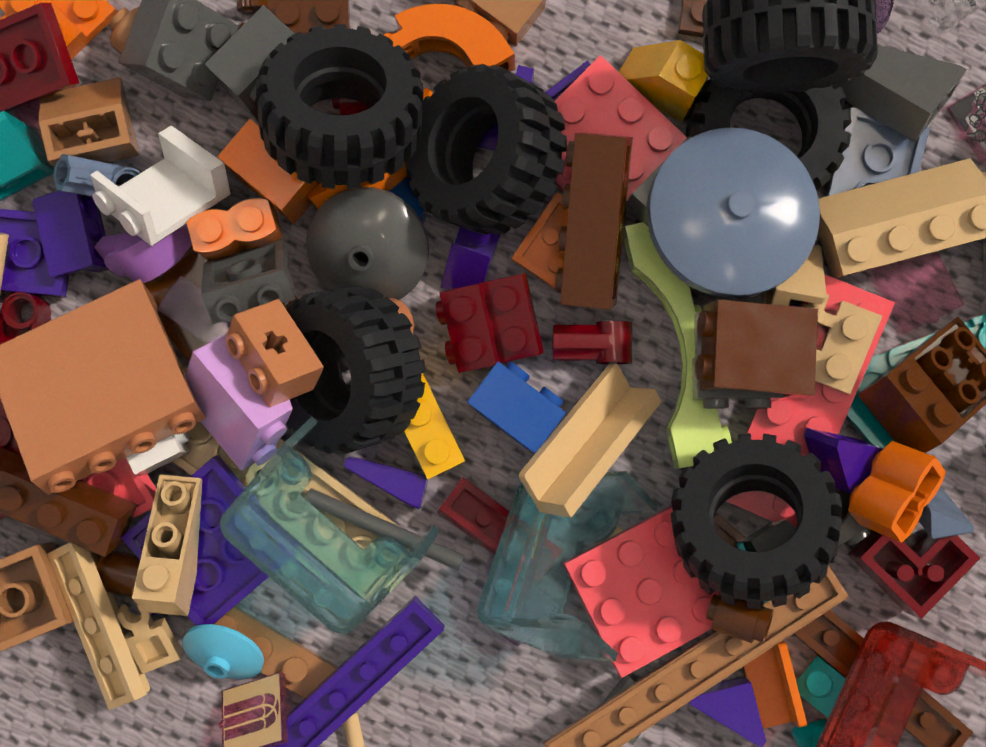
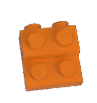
(77, 18)

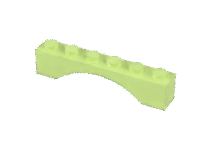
(691, 425)

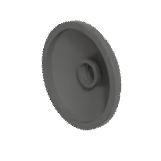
(378, 226)

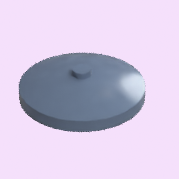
(733, 213)

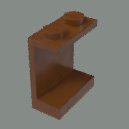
(757, 348)

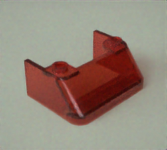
(887, 682)

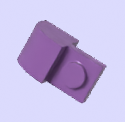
(137, 259)

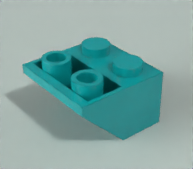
(21, 156)

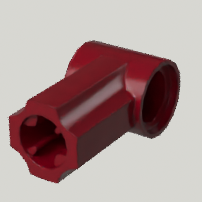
(600, 342)

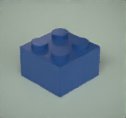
(517, 406)

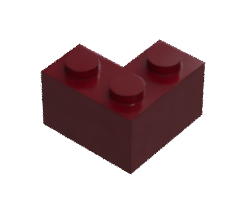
(915, 575)

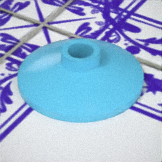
(223, 652)

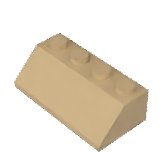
(903, 218)

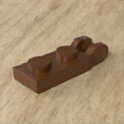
(301, 14)

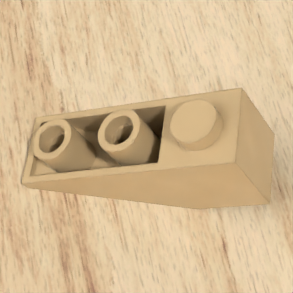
(170, 547)

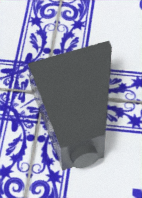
(903, 90)

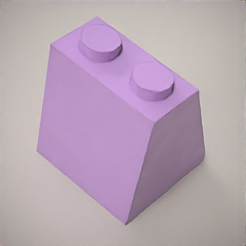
(232, 409)

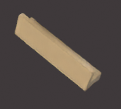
(587, 443)
(97, 624)

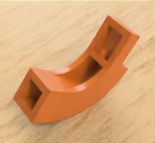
(453, 32)

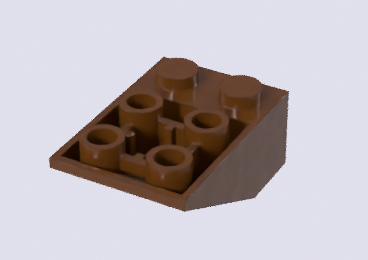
(931, 389)

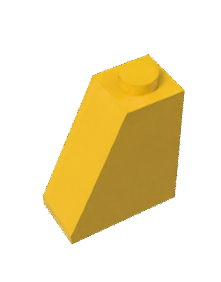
(667, 75)

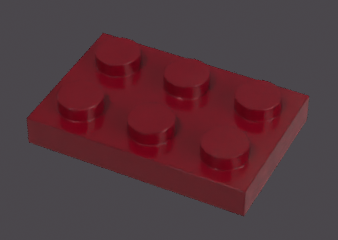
(33, 57)

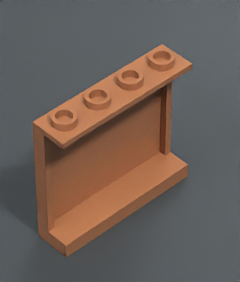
(94, 388)

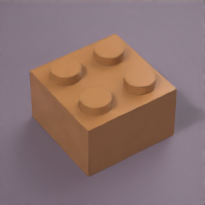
(29, 597)

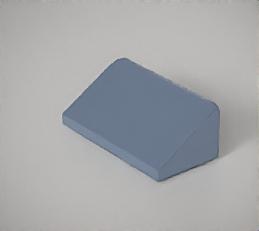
(944, 518)

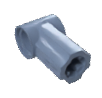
(74, 172)

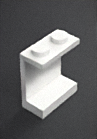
(167, 192)

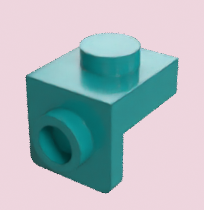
(820, 685)

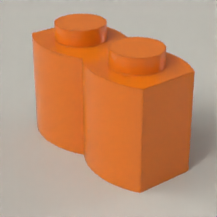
(223, 232)
(896, 491)

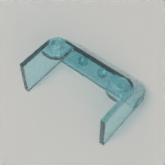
(307, 550)
(527, 578)

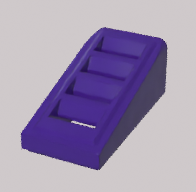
(400, 483)

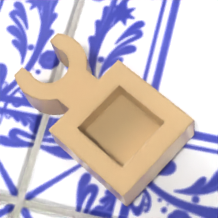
(149, 640)

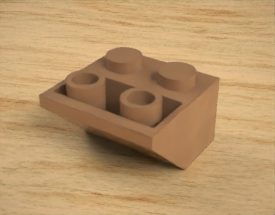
(88, 123)

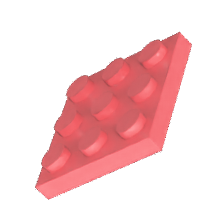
(610, 105)
(640, 593)

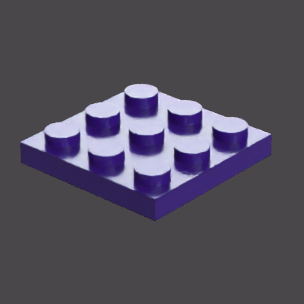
(222, 570)

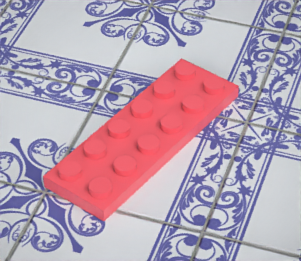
(822, 412)

